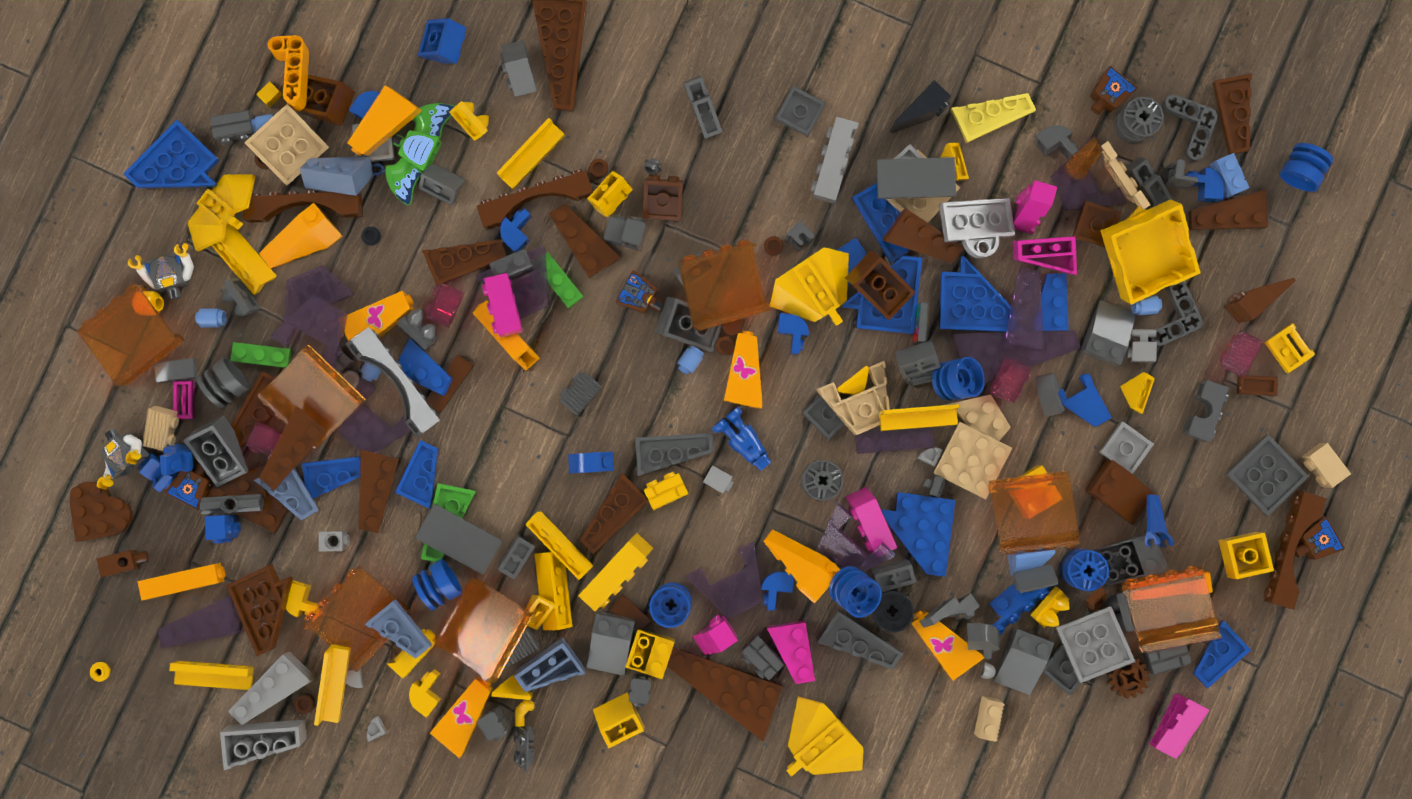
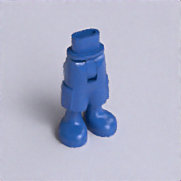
(744, 442)

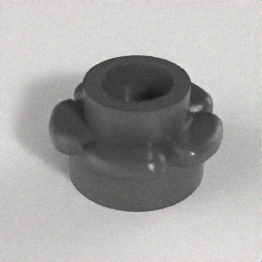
(652, 166)

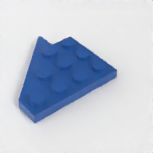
(174, 162)
(879, 217)
(971, 302)
(904, 320)
(924, 529)

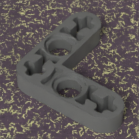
(1198, 118)
(1184, 315)

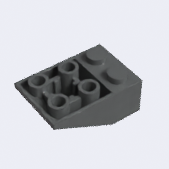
(1132, 558)

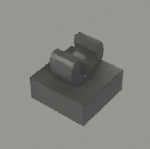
(936, 486)

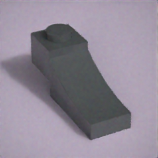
(702, 106)
(1148, 181)
(958, 608)

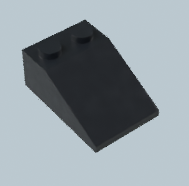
(927, 105)

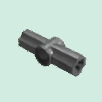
(220, 504)

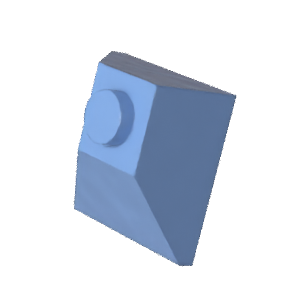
(1028, 560)

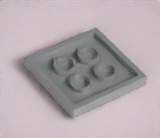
(1095, 644)

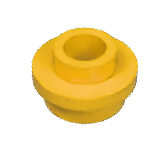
(105, 671)

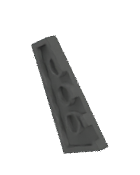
(663, 451)
(852, 637)

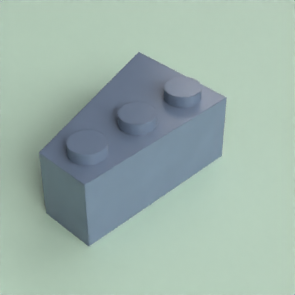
(337, 174)
(549, 666)

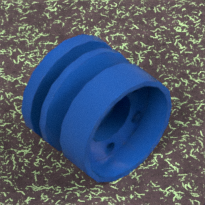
(1306, 167)
(958, 379)
(1073, 567)
(433, 587)
(855, 591)
(661, 610)

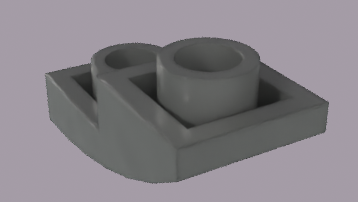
(175, 370)
(1048, 394)

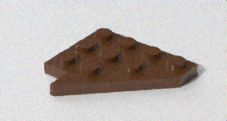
(273, 509)
(261, 606)

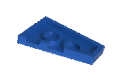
(1054, 302)
(423, 369)
(329, 474)
(419, 475)
(1220, 656)

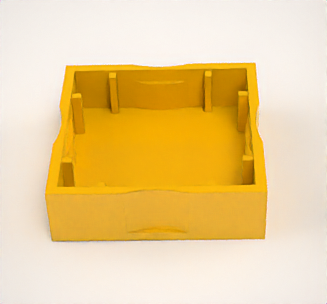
(1150, 251)

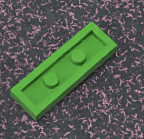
(561, 283)
(261, 355)

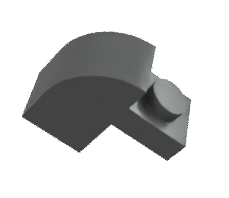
(1056, 138)
(983, 637)

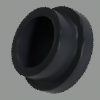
(371, 236)

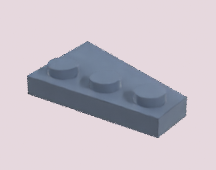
(293, 495)
(400, 628)

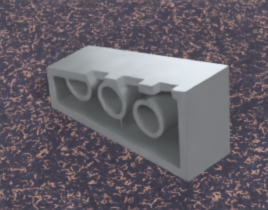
(834, 160)
(276, 684)
(259, 740)

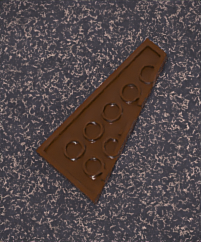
(561, 36)
(738, 693)

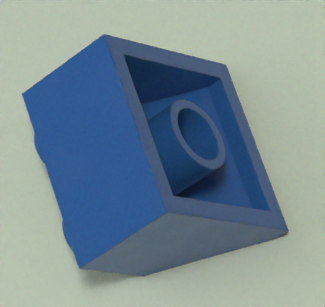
(442, 41)

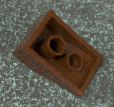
(327, 100)
(880, 284)
(1250, 303)
(1119, 491)

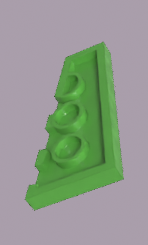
(454, 500)

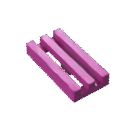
(191, 399)

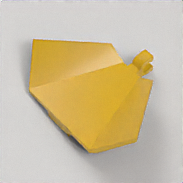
(218, 209)
(814, 286)
(821, 741)

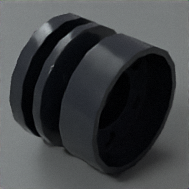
(901, 617)

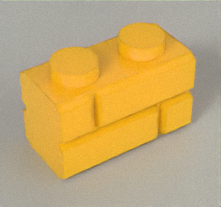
(610, 194)
(665, 491)

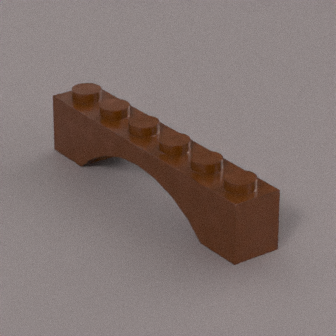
(572, 187)
(267, 207)
(1282, 586)

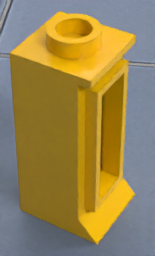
(405, 663)

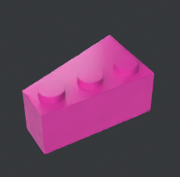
(1033, 203)
(1049, 253)
(502, 305)
(870, 520)
(715, 636)
(794, 648)
(1178, 725)

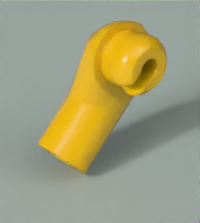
(521, 710)

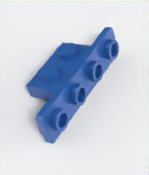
(1012, 604)

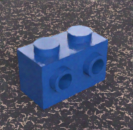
(222, 528)

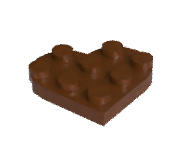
(97, 513)

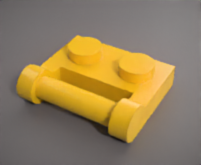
(1284, 350)

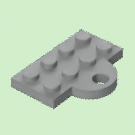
(977, 224)

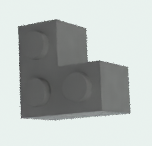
(517, 65)
(626, 233)

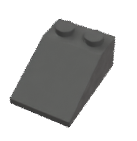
(677, 324)
(1108, 334)
(217, 451)
(610, 642)
(1023, 660)

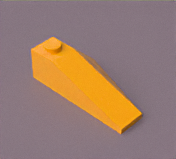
(301, 237)
(807, 566)

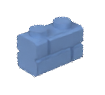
(1231, 174)

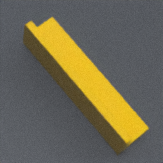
(530, 154)
(244, 260)
(918, 417)
(559, 545)
(554, 587)
(212, 675)
(332, 684)

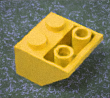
(650, 653)
(618, 720)

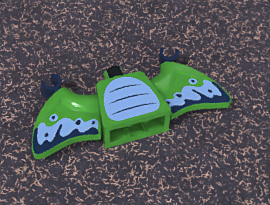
(416, 150)

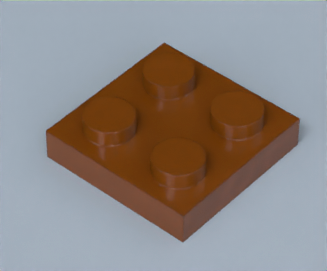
(1094, 219)

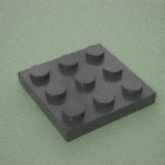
(1266, 475)

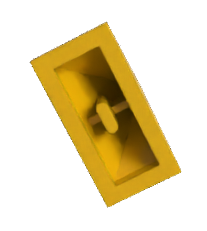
(954, 150)
(855, 384)
(1137, 391)
(541, 608)
(512, 689)

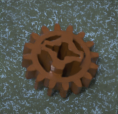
(1123, 685)

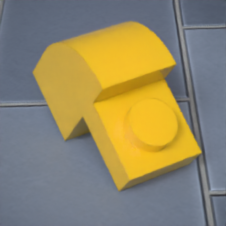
(297, 599)
(421, 697)

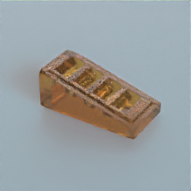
(1083, 160)

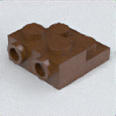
(662, 198)

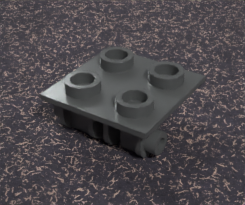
(524, 754)

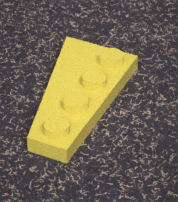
(985, 117)

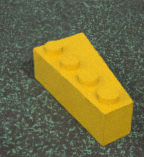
(615, 572)

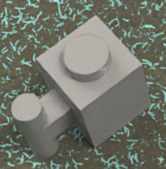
(1143, 350)

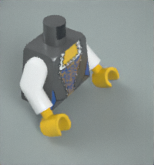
(166, 272)
(121, 456)

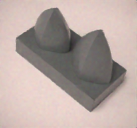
(238, 292)
(421, 333)
(1119, 603)

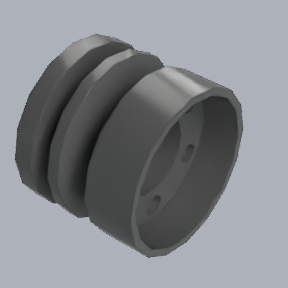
(1131, 127)
(221, 384)
(810, 480)

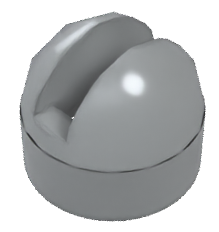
(987, 671)

